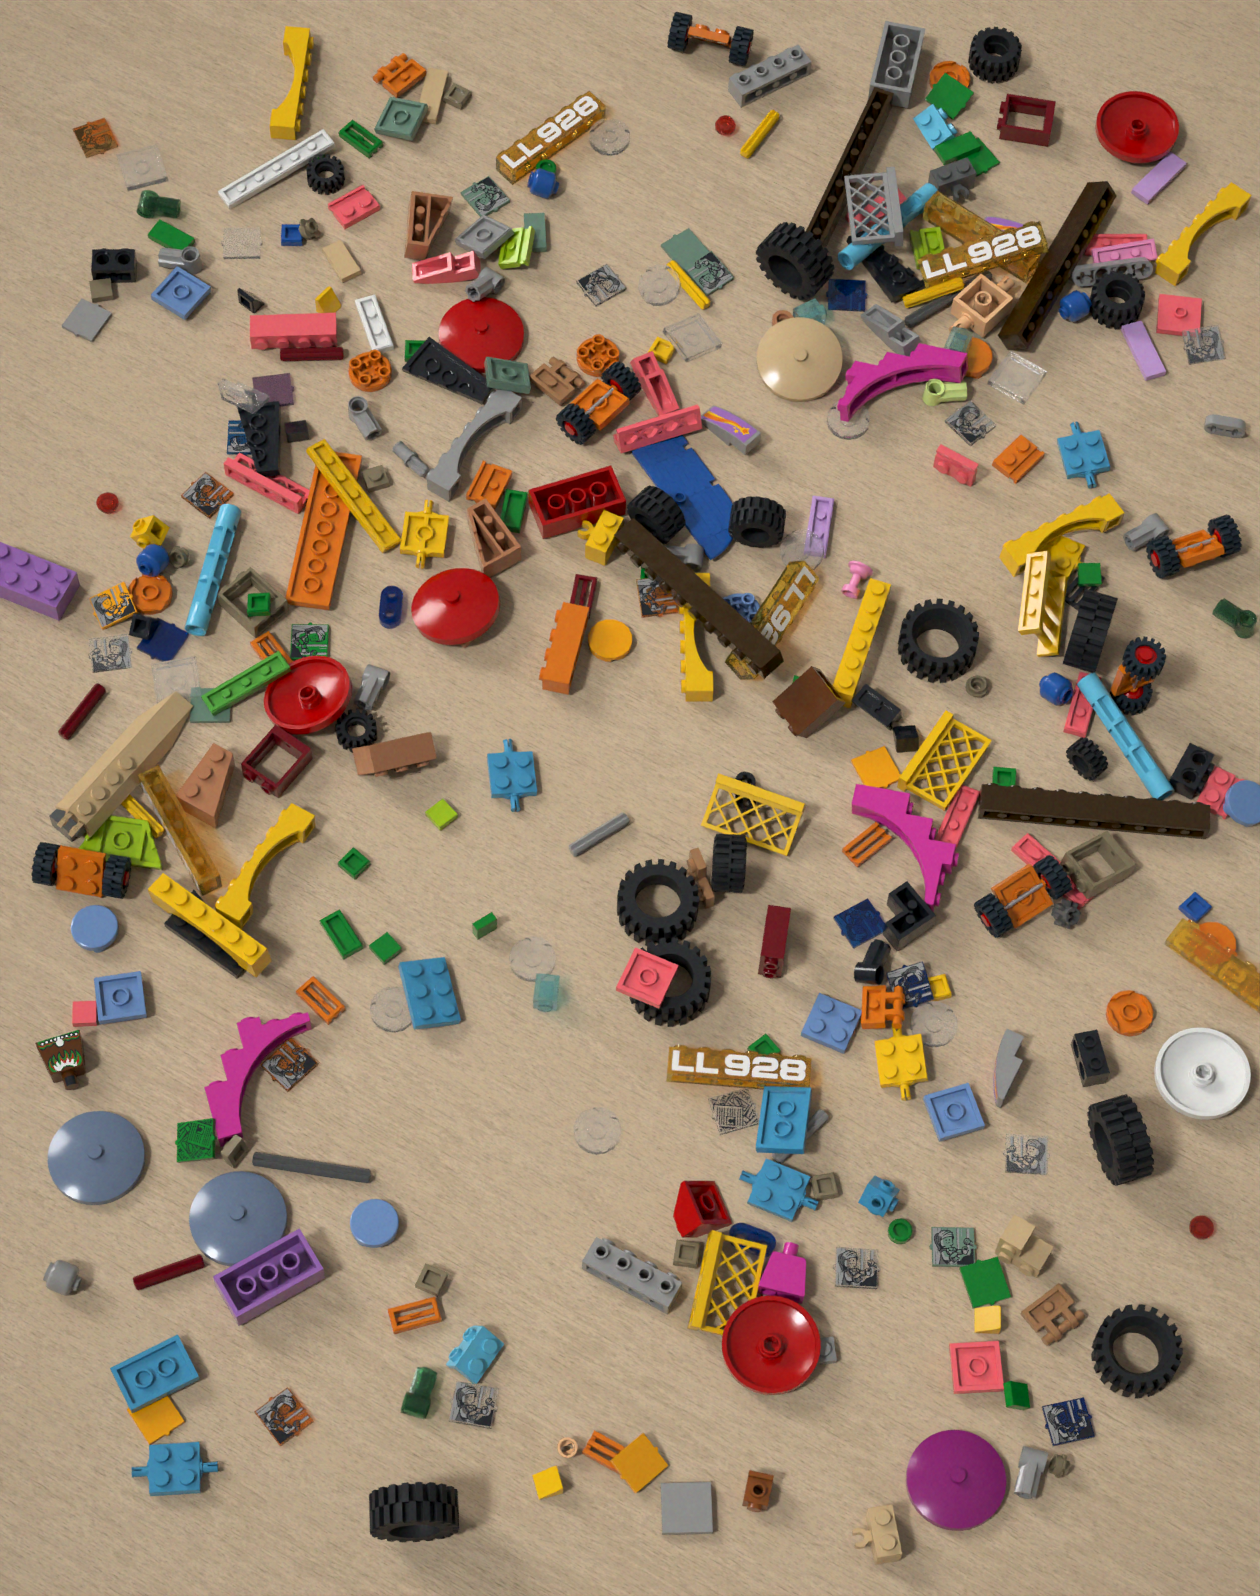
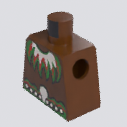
(64, 1058)

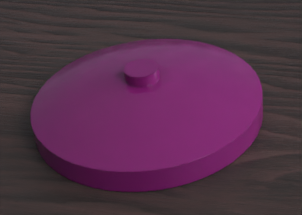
(955, 1480)

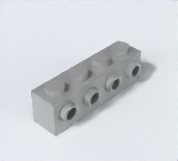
(769, 75)
(632, 1275)

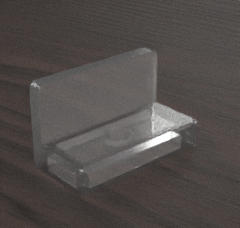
(242, 395)

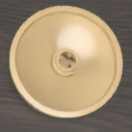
(799, 359)

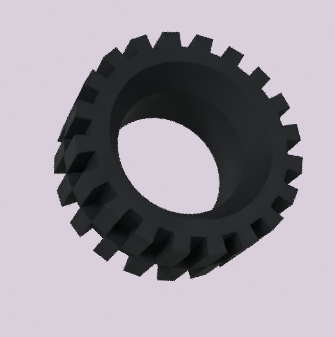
(795, 261)
(944, 618)
(1090, 631)
(651, 927)
(690, 1002)
(1120, 1140)
(1153, 1328)
(413, 1512)

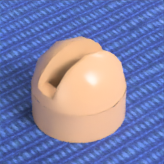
(570, 1452)

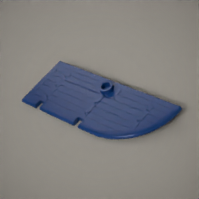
(689, 484)

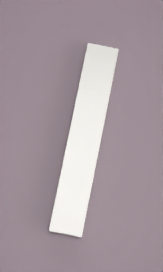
(276, 169)

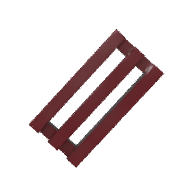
(578, 577)

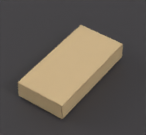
(341, 261)

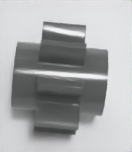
(1065, 913)

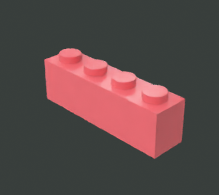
(293, 330)

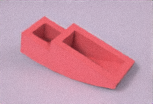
(447, 268)
(654, 383)

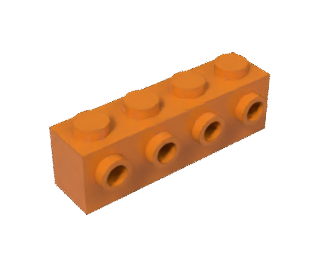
(565, 648)

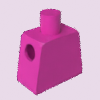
(784, 1275)

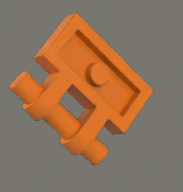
(403, 78)
(875, 1009)

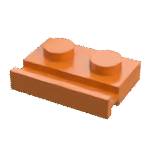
(1018, 459)
(489, 484)

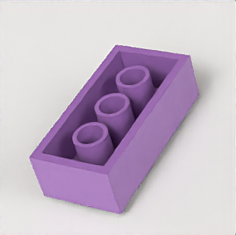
(36, 582)
(269, 1277)

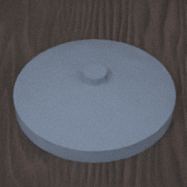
(96, 1158)
(237, 1217)

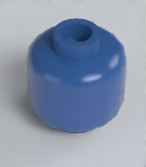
(542, 183)
(1075, 306)
(152, 560)
(1056, 689)

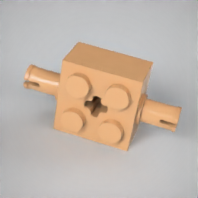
(982, 304)

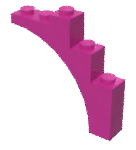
(895, 370)
(917, 832)
(239, 1065)

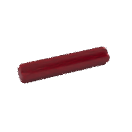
(315, 353)
(81, 711)
(168, 1272)

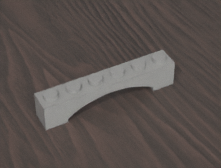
(500, 408)

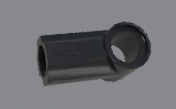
(871, 969)

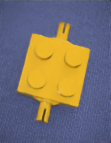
(424, 534)
(1064, 556)
(901, 1061)

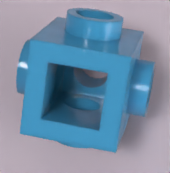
(880, 1196)

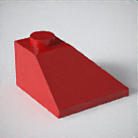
(699, 1209)

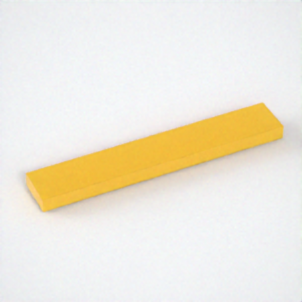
(353, 495)

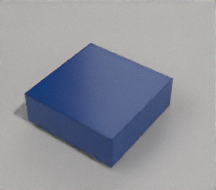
(290, 235)
(1195, 907)

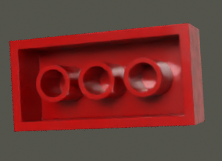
(581, 498)

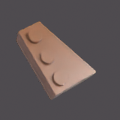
(424, 221)
(492, 539)
(395, 754)
(207, 785)

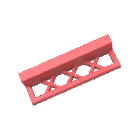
(658, 429)
(267, 486)

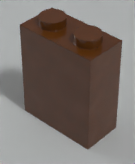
(808, 702)

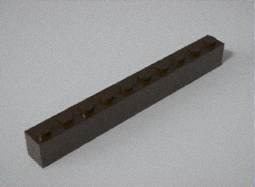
(851, 163)
(1057, 265)
(699, 599)
(1094, 811)

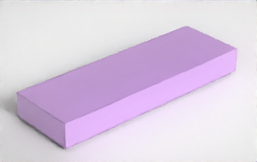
(1158, 178)
(1143, 350)
(820, 518)

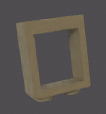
(244, 580)
(1113, 855)

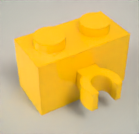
(601, 537)

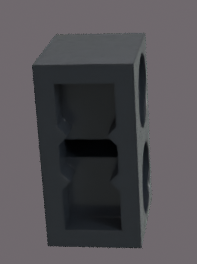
(113, 265)
(1189, 770)
(1090, 1058)

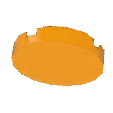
(610, 640)

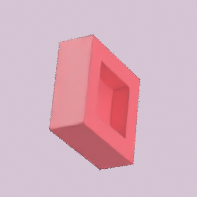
(84, 1013)

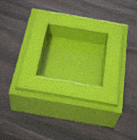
(441, 814)

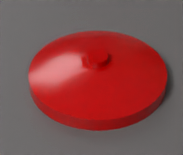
(1137, 127)
(482, 331)
(455, 606)
(308, 695)
(771, 1345)

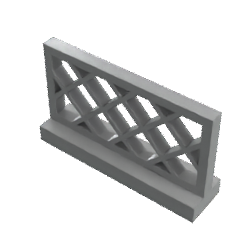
(891, 202)

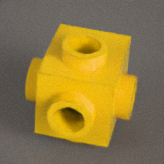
(149, 531)

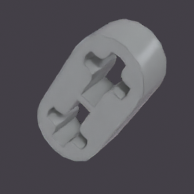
(1225, 426)

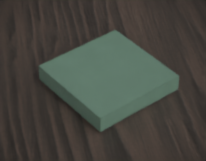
(401, 118)
(507, 375)

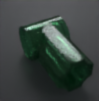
(153, 204)
(1235, 618)
(418, 1400)

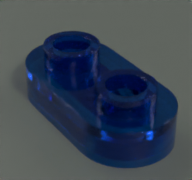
(390, 605)
(755, 1235)

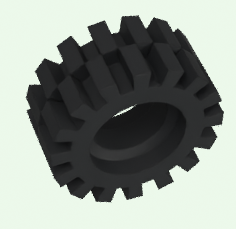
(325, 184)
(356, 719)
(1087, 758)

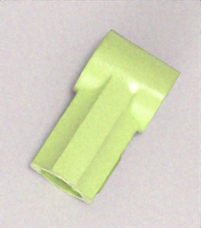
(945, 392)

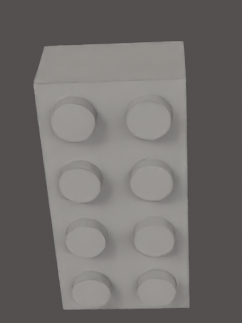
(898, 61)

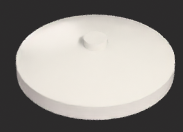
(1202, 1073)

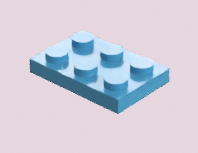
(429, 993)
(784, 1120)
(154, 1373)

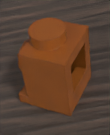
(761, 1481)

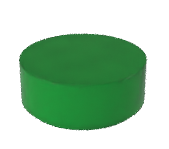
(546, 165)
(899, 1231)

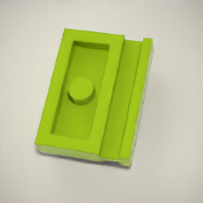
(926, 242)
(517, 248)

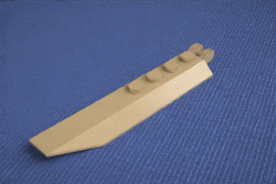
(118, 768)

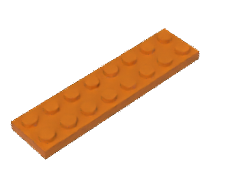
(320, 541)

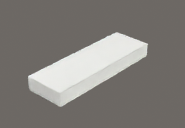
(374, 324)

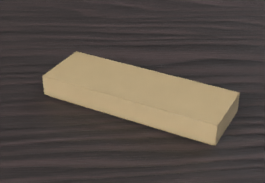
(433, 93)

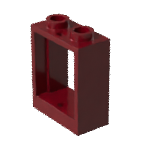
(1030, 106)
(290, 744)
(774, 941)

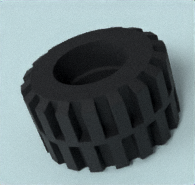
(995, 67)
(1119, 286)
(657, 513)
(757, 522)
(729, 863)

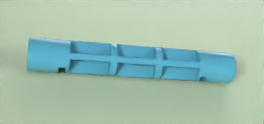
(910, 208)
(213, 570)
(1125, 737)

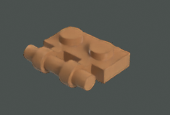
(553, 384)
(1049, 1307)

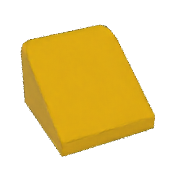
(327, 301)
(987, 1319)
(548, 1483)

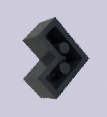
(911, 916)

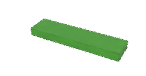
(246, 683)

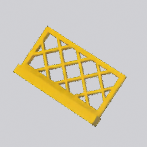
(925, 755)
(759, 795)
(708, 1274)

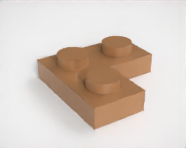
(698, 869)

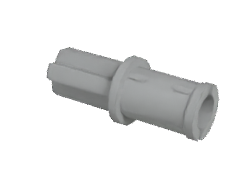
(410, 459)

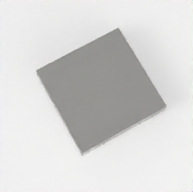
(484, 236)
(686, 1508)

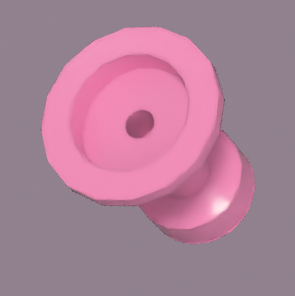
(859, 571)

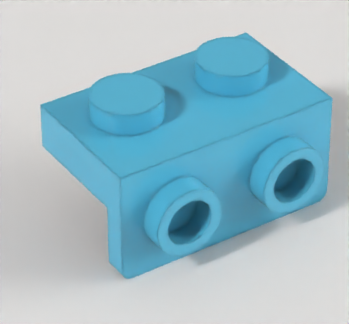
(934, 126)
(474, 1353)

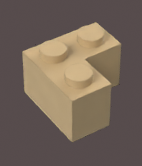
(1022, 1248)

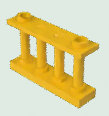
(1042, 604)

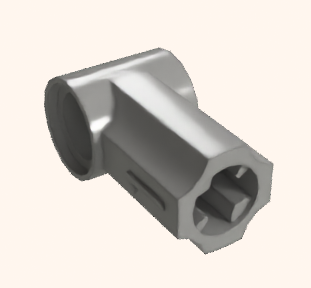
(186, 259)
(487, 282)
(363, 419)
(1150, 529)
(690, 555)
(373, 681)
(1031, 1466)

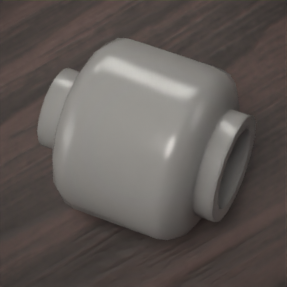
(62, 1277)

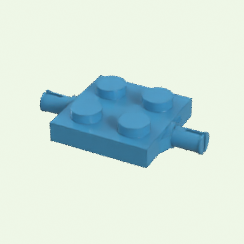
(1083, 454)
(511, 775)
(778, 1190)
(174, 1469)

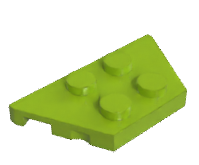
(125, 838)

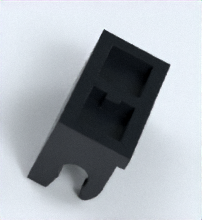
(877, 706)

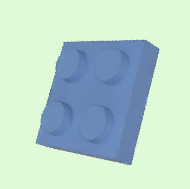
(181, 293)
(120, 997)
(831, 1023)
(953, 1112)

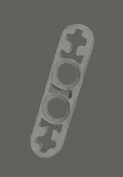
(1111, 266)

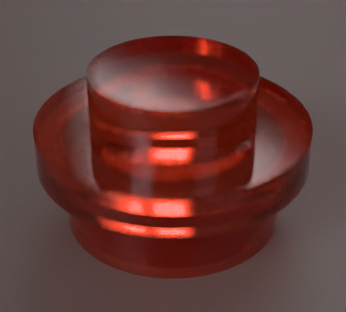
(725, 125)
(107, 503)
(1201, 1227)

